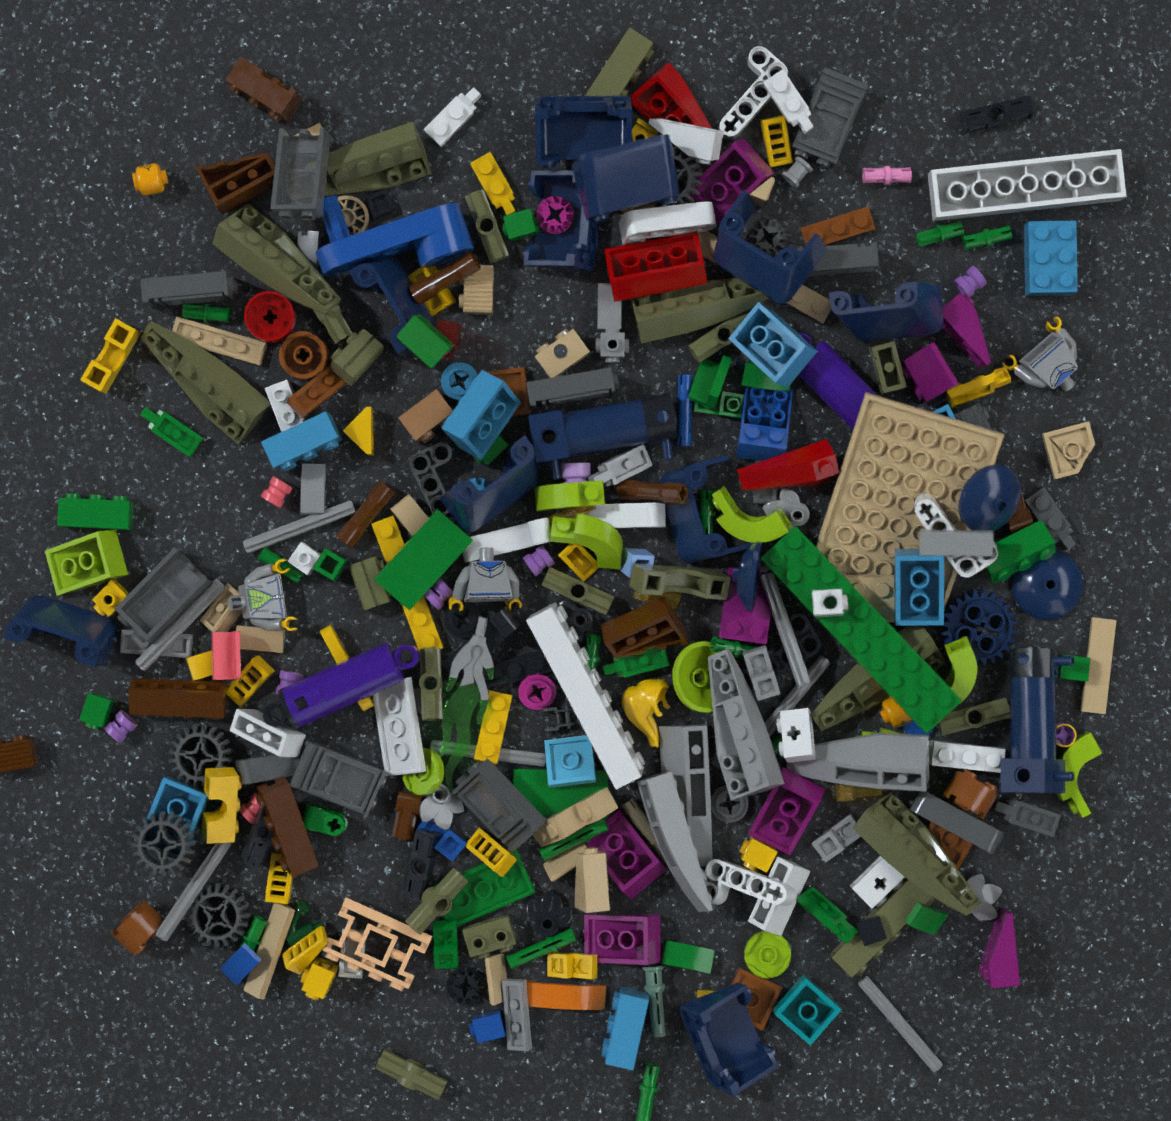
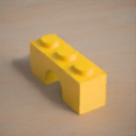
(107, 365)
(221, 824)

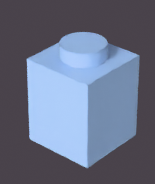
(634, 555)

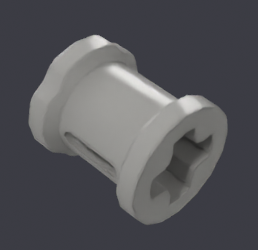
(797, 172)

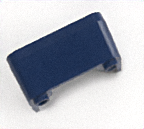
(773, 277)
(685, 520)

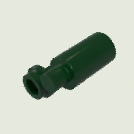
(294, 934)

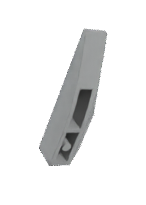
(740, 732)
(686, 756)
(871, 762)
(673, 836)

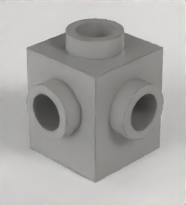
(612, 355)

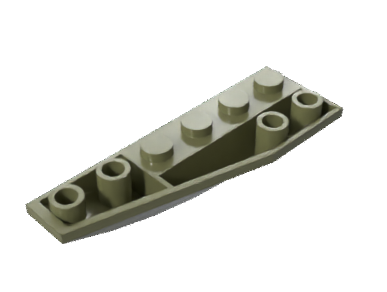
(377, 162)
(273, 258)
(692, 308)
(208, 382)
(860, 692)
(915, 853)

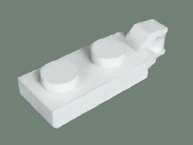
(789, 100)
(452, 117)

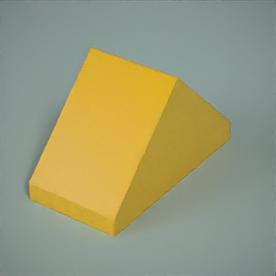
(361, 431)
(579, 560)

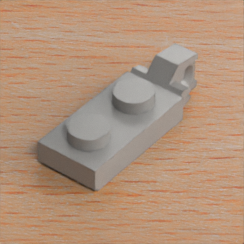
(623, 466)

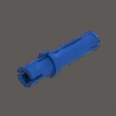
(684, 415)

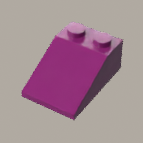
(729, 176)
(963, 326)
(928, 373)
(740, 624)
(787, 812)
(628, 856)
(623, 938)
(999, 958)

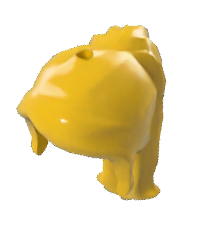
(641, 702)

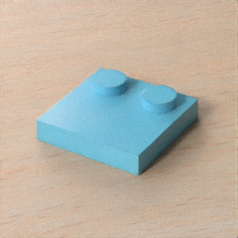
(570, 761)

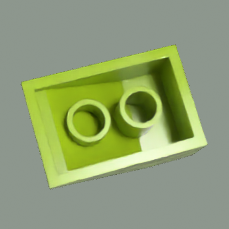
(86, 562)

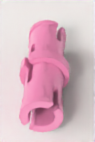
(886, 175)

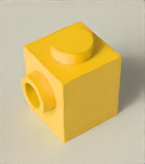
(757, 854)

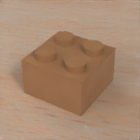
(426, 417)

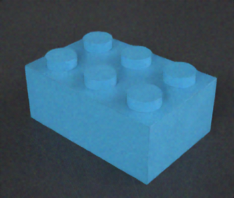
(1050, 258)
(772, 345)
(481, 414)
(302, 442)
(918, 588)
(183, 801)
(625, 1027)

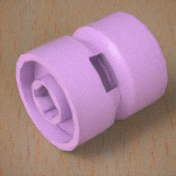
(575, 472)

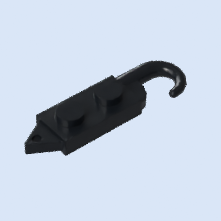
(519, 668)

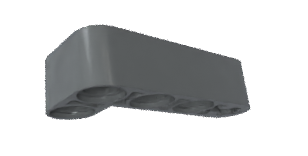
(431, 473)
(265, 767)
(957, 821)

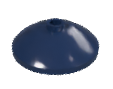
(989, 498)
(748, 576)
(1043, 603)

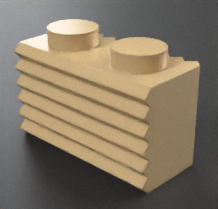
(478, 292)

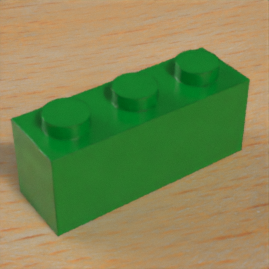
(95, 512)
(1021, 551)

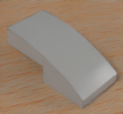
(608, 311)
(313, 489)
(761, 672)
(836, 838)

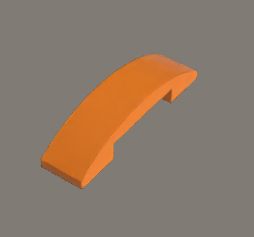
(566, 996)

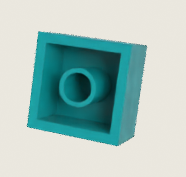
(807, 1009)

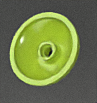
(692, 662)

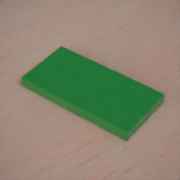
(423, 559)
(549, 801)
(489, 891)

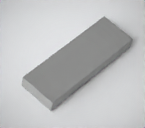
(956, 543)
(179, 648)
(516, 1014)

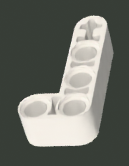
(749, 98)
(666, 221)
(938, 514)
(631, 515)
(510, 539)
(749, 885)

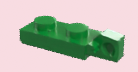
(173, 431)
(637, 664)
(828, 914)

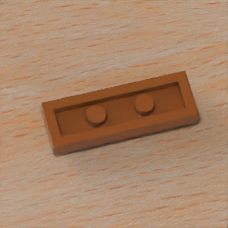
(840, 227)
(315, 392)

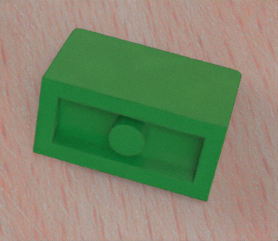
(425, 340)
(709, 381)

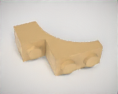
(575, 817)

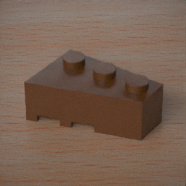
(263, 90)
(237, 180)
(644, 629)

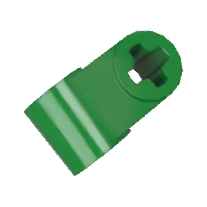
(319, 820)

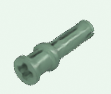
(654, 988)

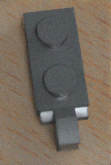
(1045, 509)
(1029, 816)

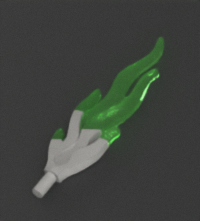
(472, 689)

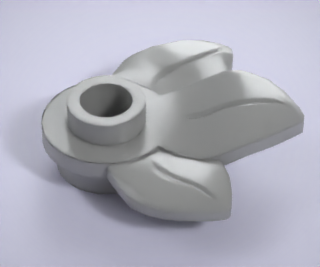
(789, 503)
(441, 809)
(987, 895)

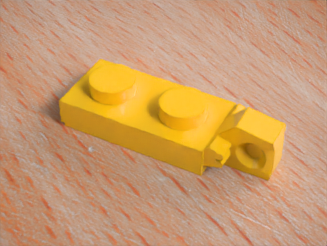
(494, 182)
(978, 387)

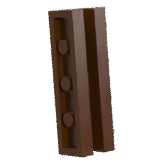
(177, 698)
(287, 827)

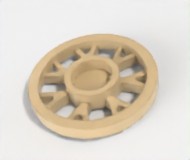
(350, 215)

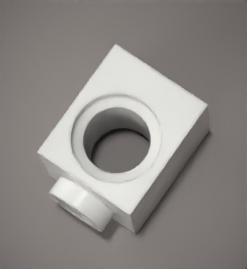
(304, 558)
(818, 600)

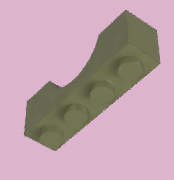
(695, 581)

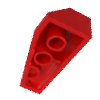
(668, 98)
(794, 469)

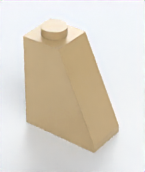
(591, 881)

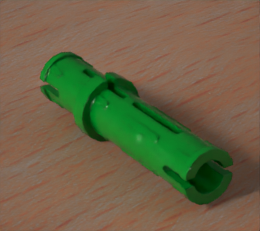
(548, 851)
(567, 938)
(648, 1090)

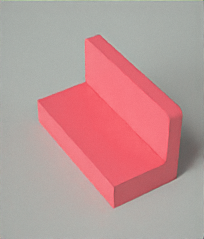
(226, 655)

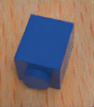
(488, 1026)

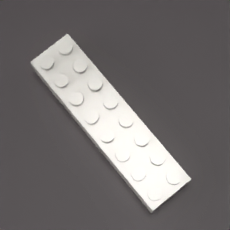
(1027, 185)
(586, 695)

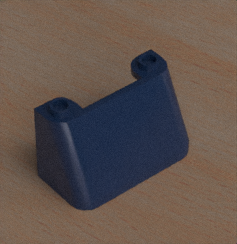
(579, 125)
(626, 177)
(579, 243)
(394, 282)
(915, 313)
(475, 508)
(90, 630)
(727, 1039)

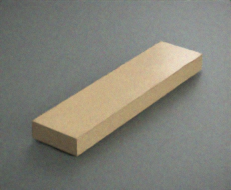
(221, 341)
(1100, 651)
(269, 950)

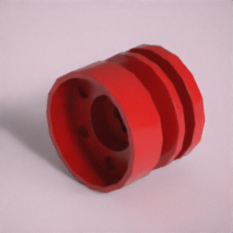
(259, 308)

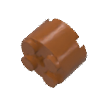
(293, 348)
(970, 794)
(138, 927)

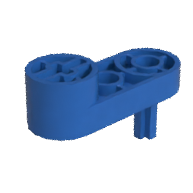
(434, 234)

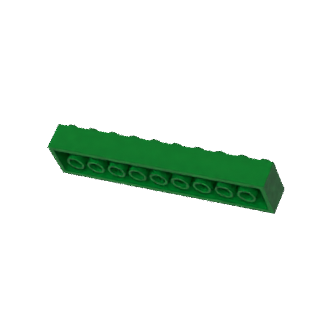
(863, 632)

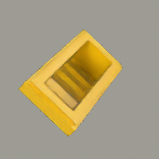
(785, 139)
(260, 670)
(501, 862)
(269, 897)
(304, 951)

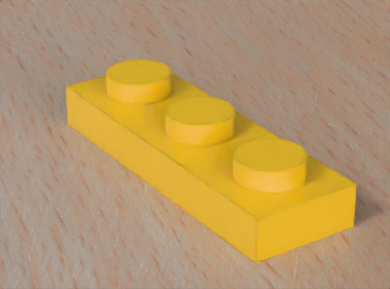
(493, 727)

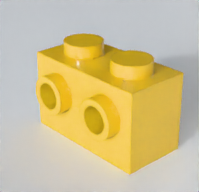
(318, 978)

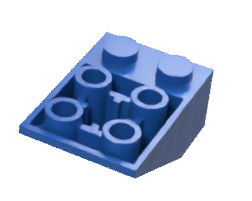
(764, 423)

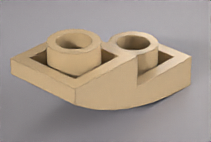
(409, 514)

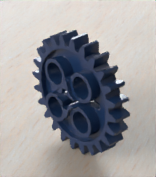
(987, 607)

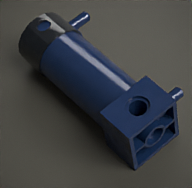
(604, 429)
(1033, 723)

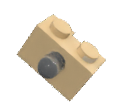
(562, 353)

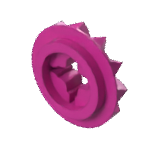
(566, 215)
(534, 701)

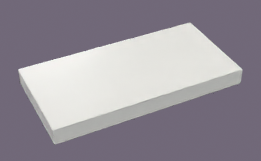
(399, 729)

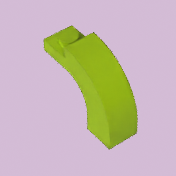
(569, 495)
(748, 527)
(593, 534)
(963, 668)
(1075, 757)

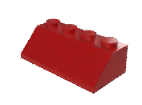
(655, 266)

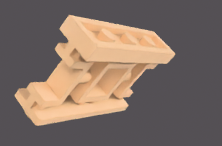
(384, 927)

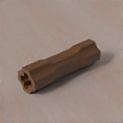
(460, 268)
(668, 492)
(355, 527)

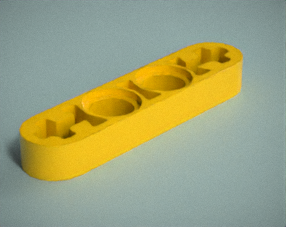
(340, 655)

